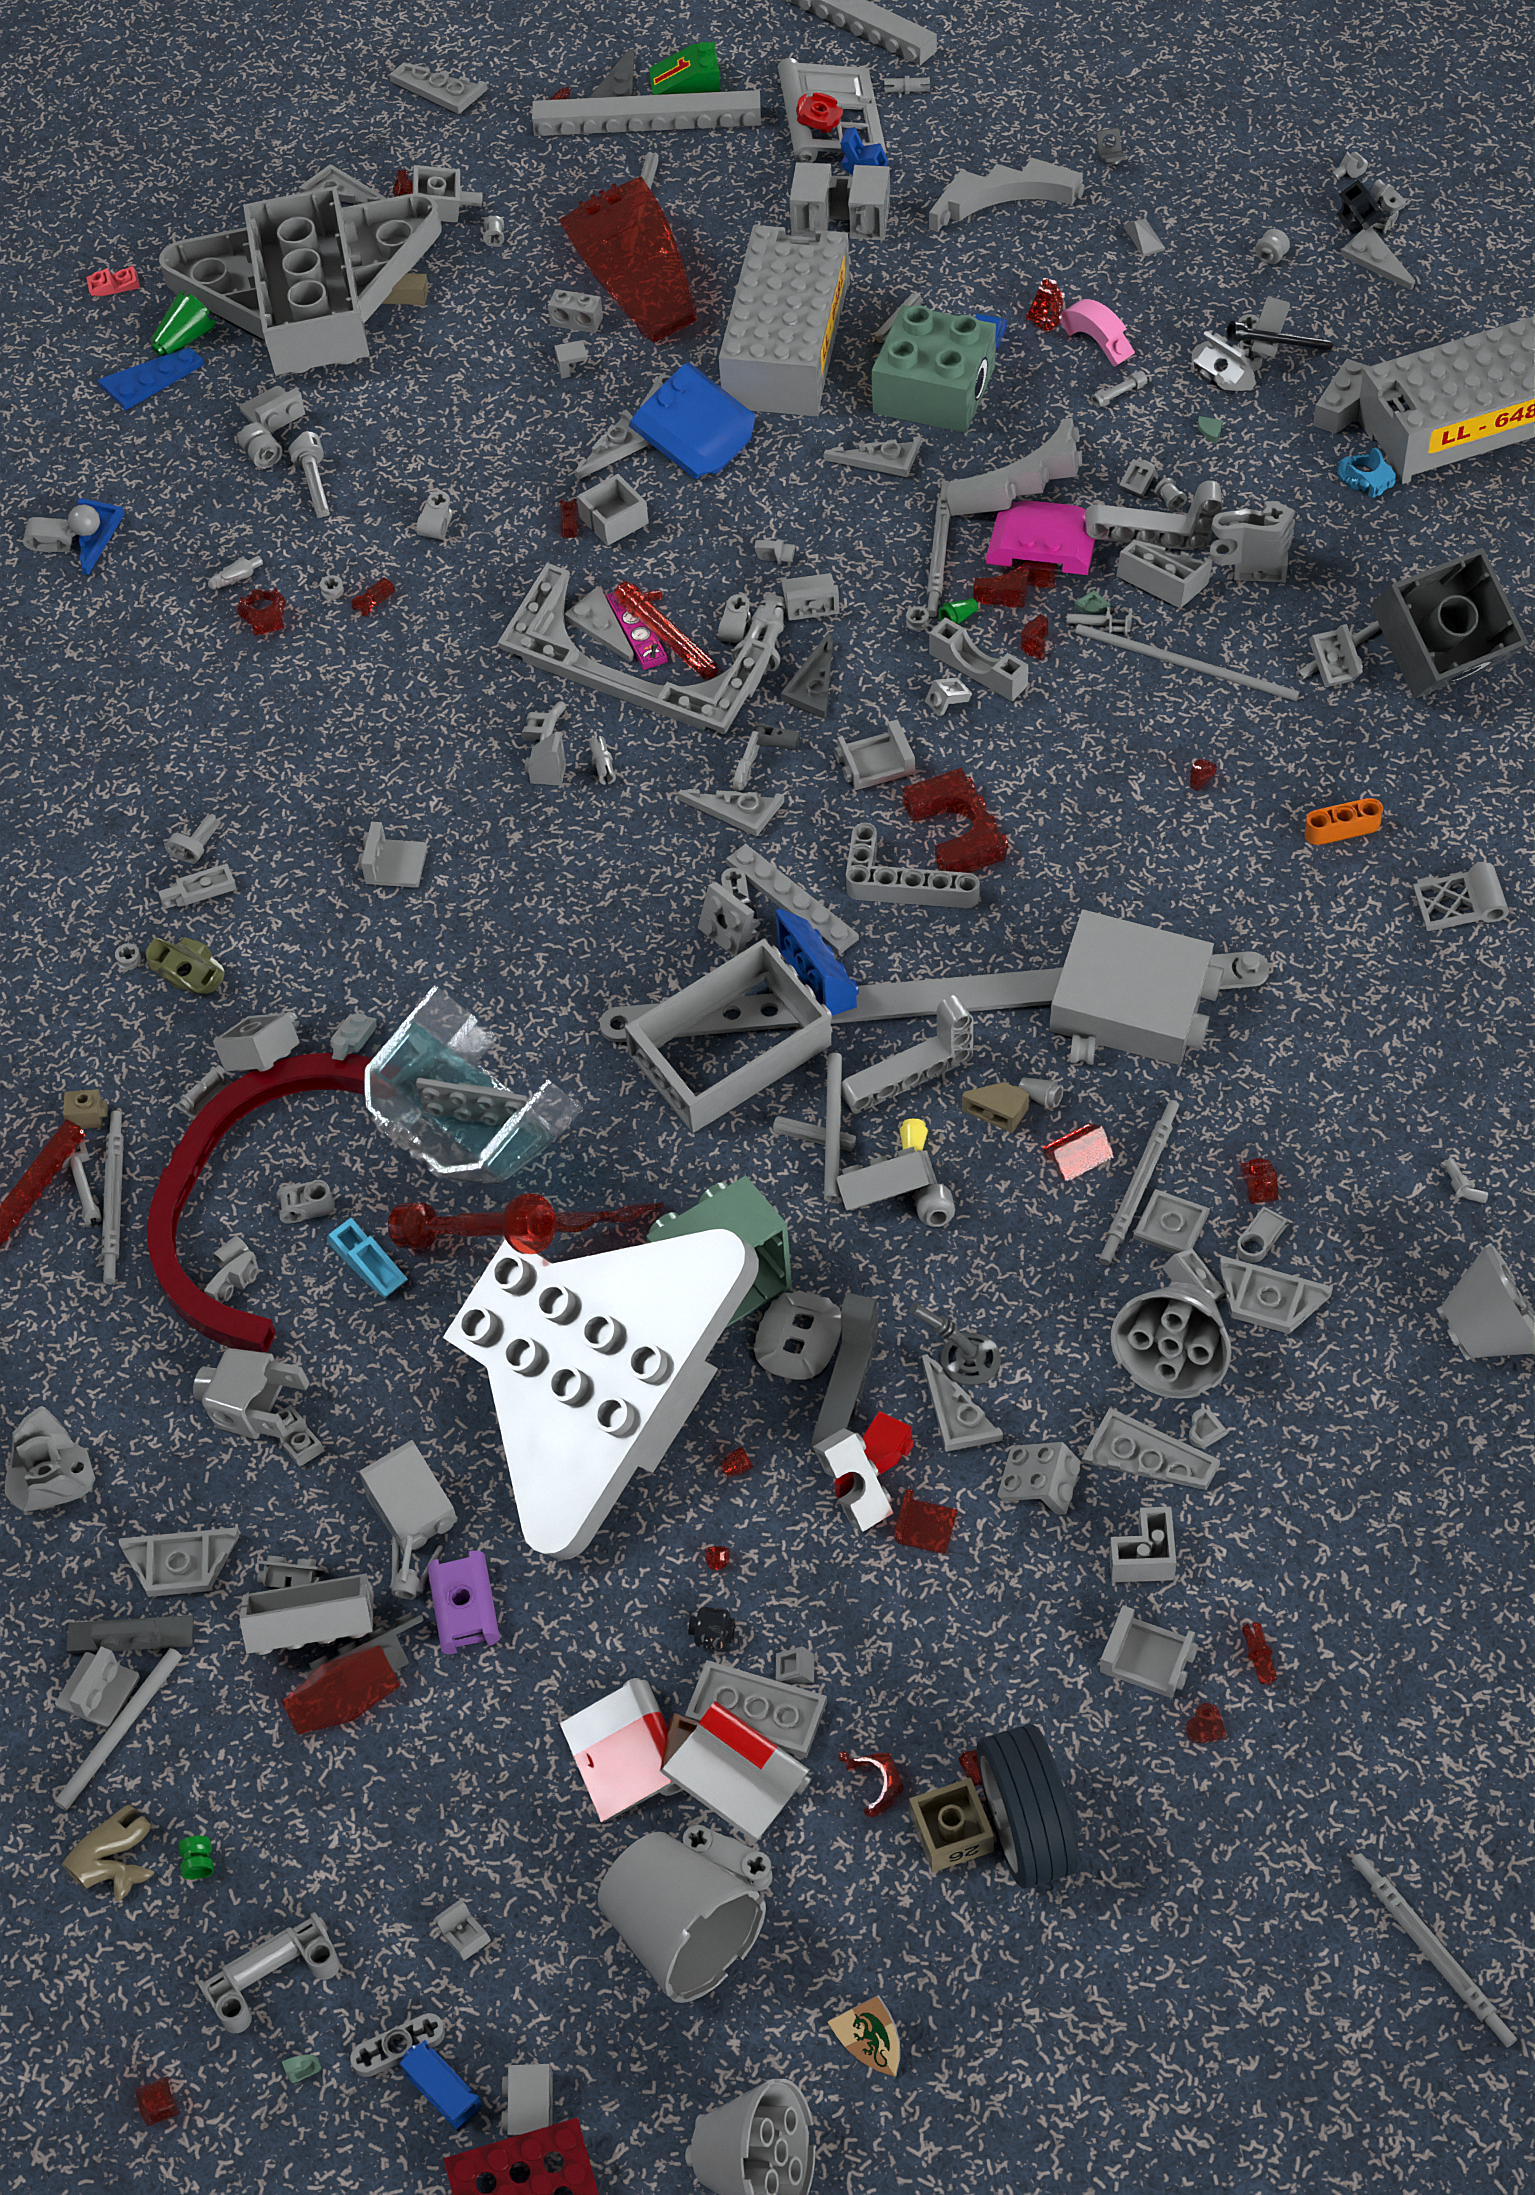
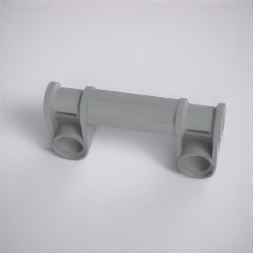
(305, 1939)

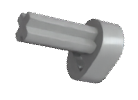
(191, 848)

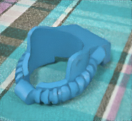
(1375, 481)

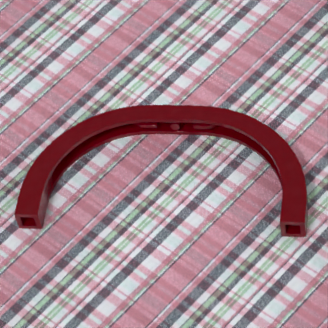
(287, 1076)

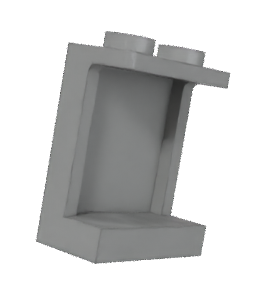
(876, 758)
(1147, 1654)

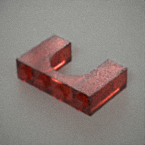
(956, 794)

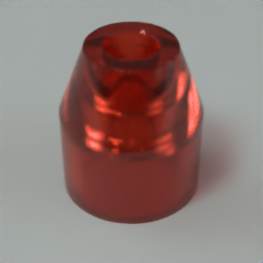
(736, 1463)

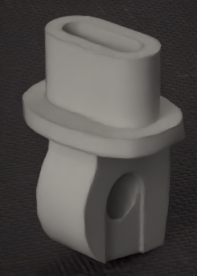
(1388, 197)
(774, 550)

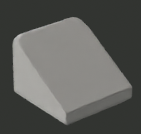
(795, 1666)

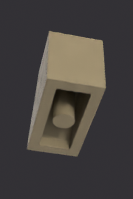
(997, 1104)

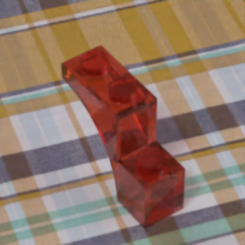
(1013, 587)

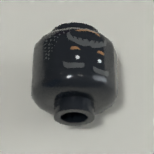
(712, 1628)

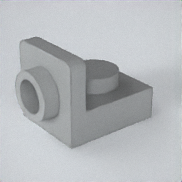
(1138, 477)
(946, 692)

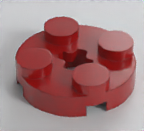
(809, 115)

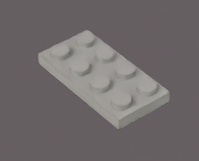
(774, 1709)

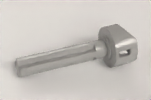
(307, 455)

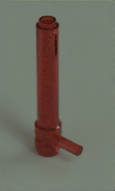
(639, 606)

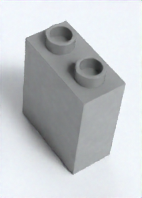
(1135, 988)

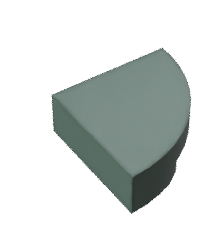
(1210, 428)
(1092, 602)
(301, 2067)

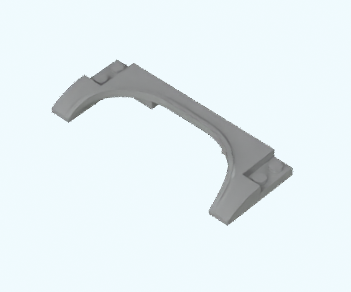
(542, 641)

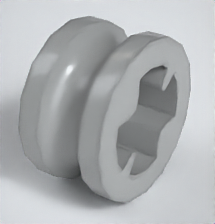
(328, 581)
(911, 621)
(128, 964)

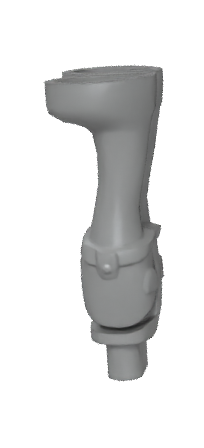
(767, 621)

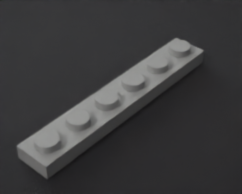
(792, 898)

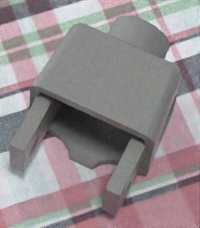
(244, 1390)

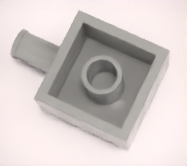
(445, 189)
(257, 1042)

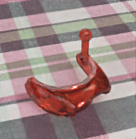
(892, 1783)

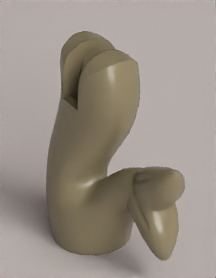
(85, 1861)

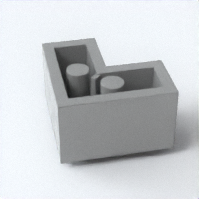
(1150, 1554)

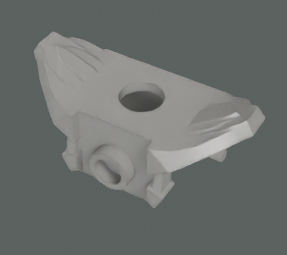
(1237, 375)

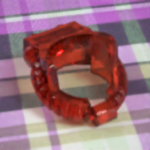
(1047, 295)
(263, 619)

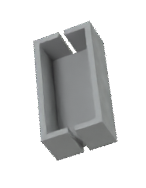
(306, 1614)

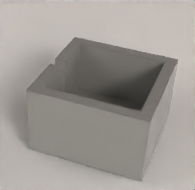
(612, 509)

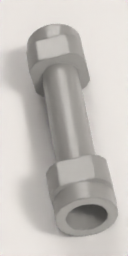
(1102, 398)

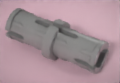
(907, 85)
(602, 760)

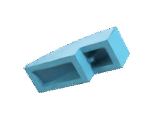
(366, 1258)

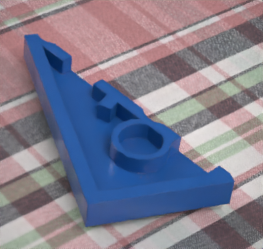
(94, 544)

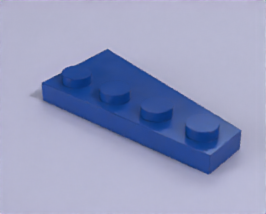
(146, 379)

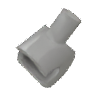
(1352, 164)

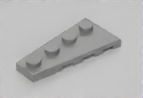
(438, 87)
(1144, 1451)

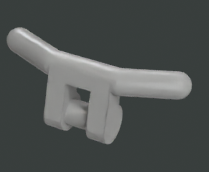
(546, 720)

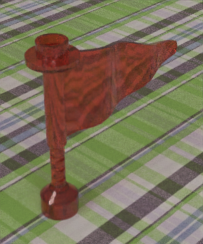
(526, 1223)

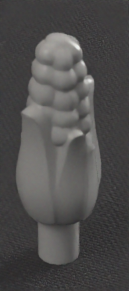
(237, 571)

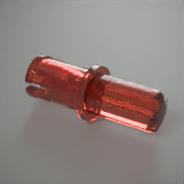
(1260, 1654)

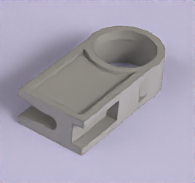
(1263, 1229)

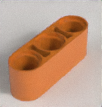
(1343, 821)

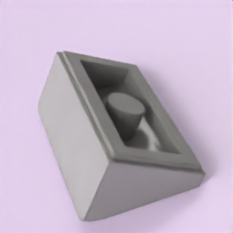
(1188, 1268)

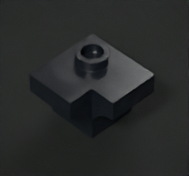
(1358, 207)

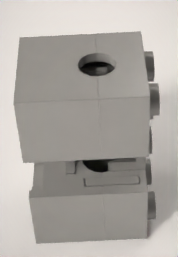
(857, 198)

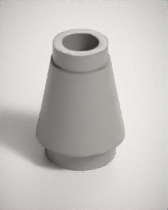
(1043, 1091)

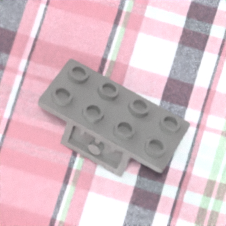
(469, 1101)

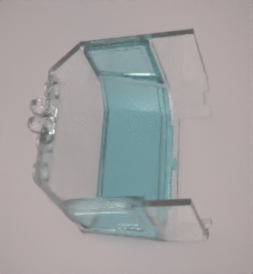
(444, 1045)

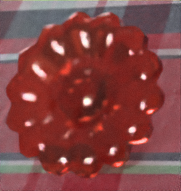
(561, 94)

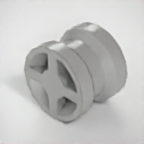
(1083, 1049)

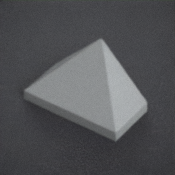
(1144, 237)

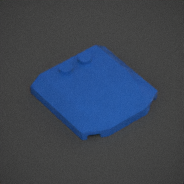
(694, 422)

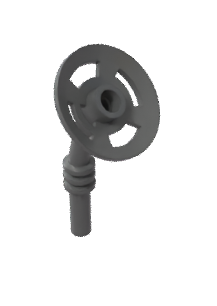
(969, 1353)

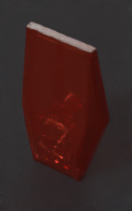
(341, 1690)

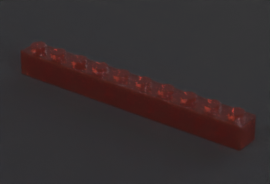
(38, 1176)

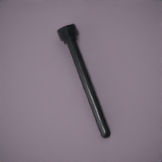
(1238, 331)

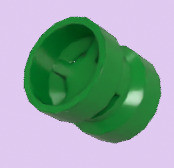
(195, 1856)

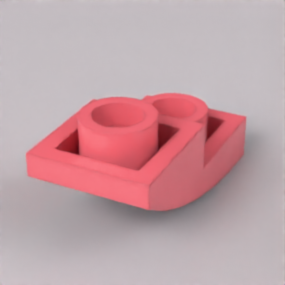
(105, 283)

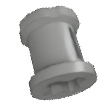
(493, 235)
(1170, 494)

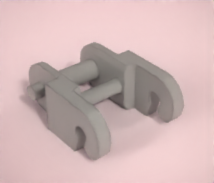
(1389, 223)

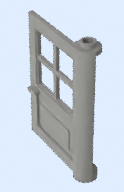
(846, 84)

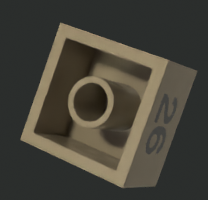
(951, 1825)

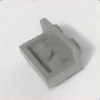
(1336, 656)

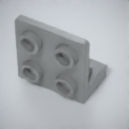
(810, 596)

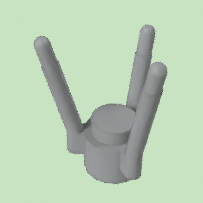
(405, 1581)

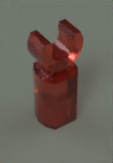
(373, 596)

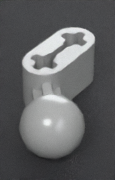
(57, 534)

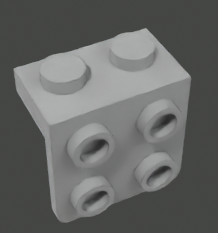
(274, 408)
(391, 860)
(1041, 1473)

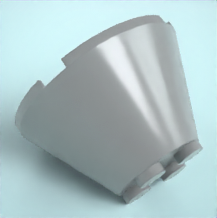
(1488, 1310)
(1172, 1341)
(755, 2143)

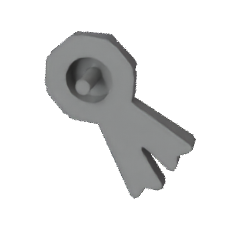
(743, 771)

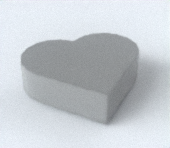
(1205, 1429)

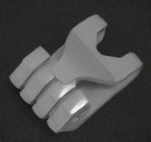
(1253, 535)

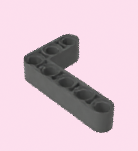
(854, 1358)

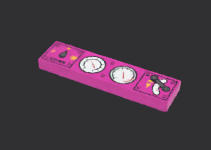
(640, 637)

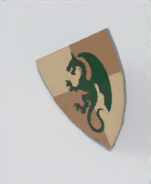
(870, 2035)

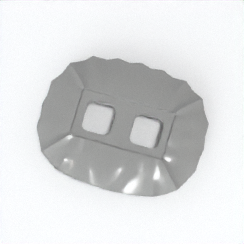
(818, 1340)

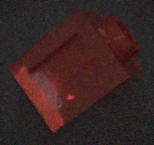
(402, 185)

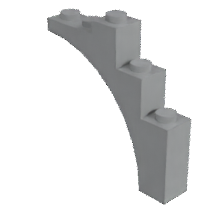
(1026, 476)

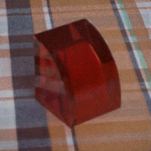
(157, 2101)

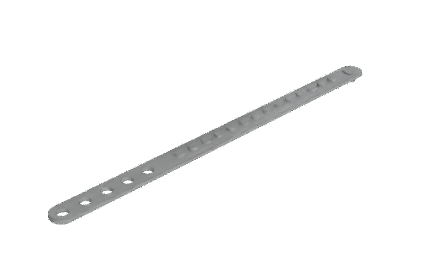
(920, 998)

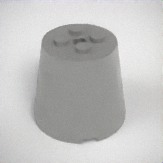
(680, 1914)

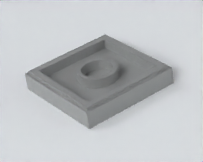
(1171, 1222)

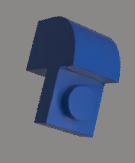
(859, 154)

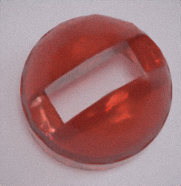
(717, 1557)

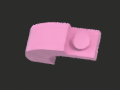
(1102, 325)

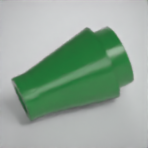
(958, 610)

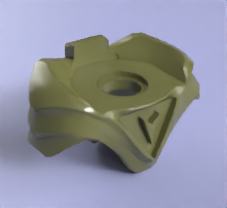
(167, 958)

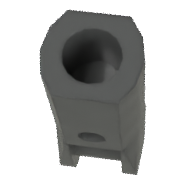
(777, 737)

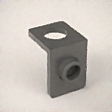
(1113, 154)

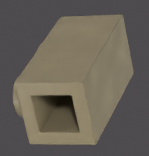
(410, 290)

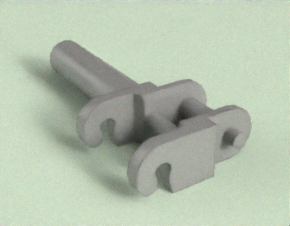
(1102, 620)

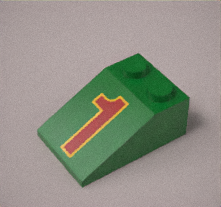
(687, 71)

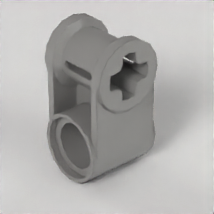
(435, 516)
(735, 620)
(305, 1201)

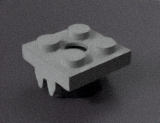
(728, 919)

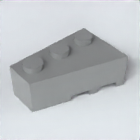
(1341, 398)
(1162, 573)

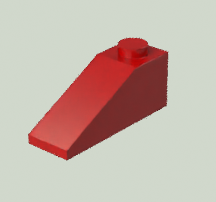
(885, 1444)

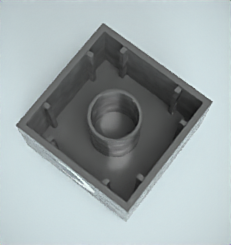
(1448, 623)

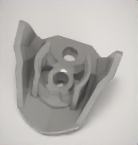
(45, 1464)

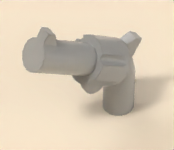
(1461, 1183)

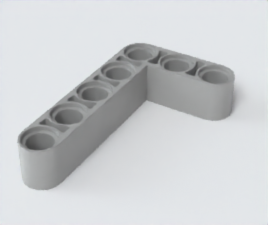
(1156, 527)
(903, 885)
(915, 1064)

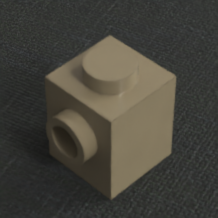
(85, 1108)

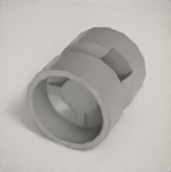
(260, 445)

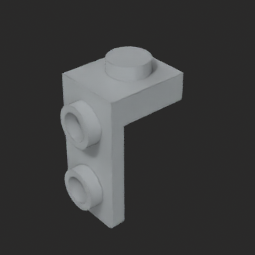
(1271, 320)

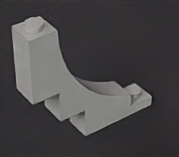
(1003, 184)

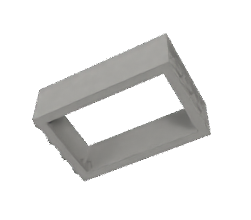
(705, 997)

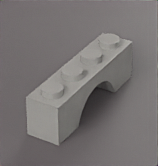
(954, 647)

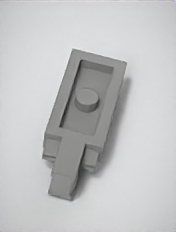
(198, 887)
(352, 1035)

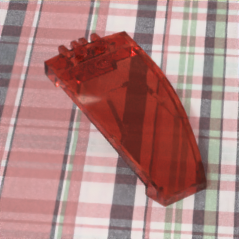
(634, 257)

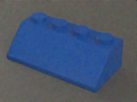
(815, 963)

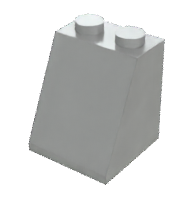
(407, 1496)

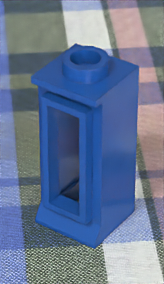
(440, 2084)

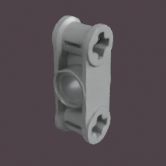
(731, 1856)

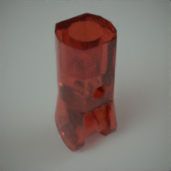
(569, 518)

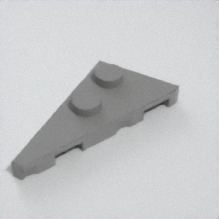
(348, 188)
(1372, 253)
(612, 446)
(878, 456)
(598, 621)
(736, 808)
(958, 1419)

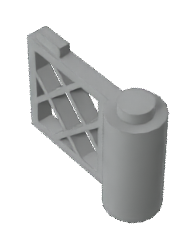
(1483, 894)

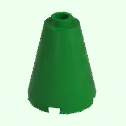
(181, 324)

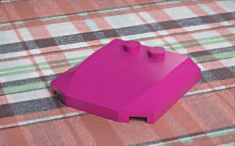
(1042, 534)

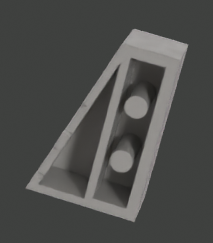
(885, 1178)

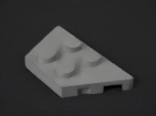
(1270, 1296)
(179, 1560)

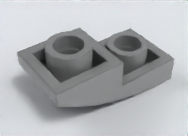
(236, 1273)
(299, 1440)

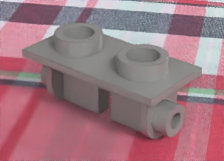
(203, 1092)
(277, 1571)

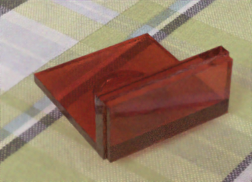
(924, 1524)

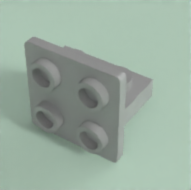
(98, 1688)

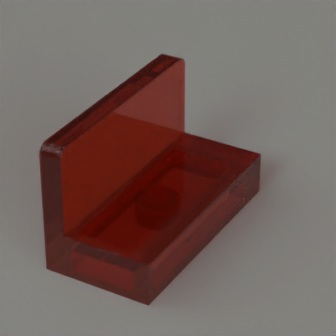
(1079, 1151)

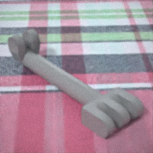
(89, 1209)

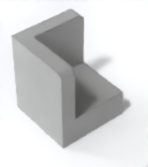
(567, 354)

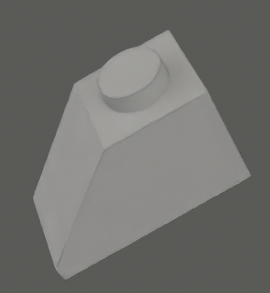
(547, 761)

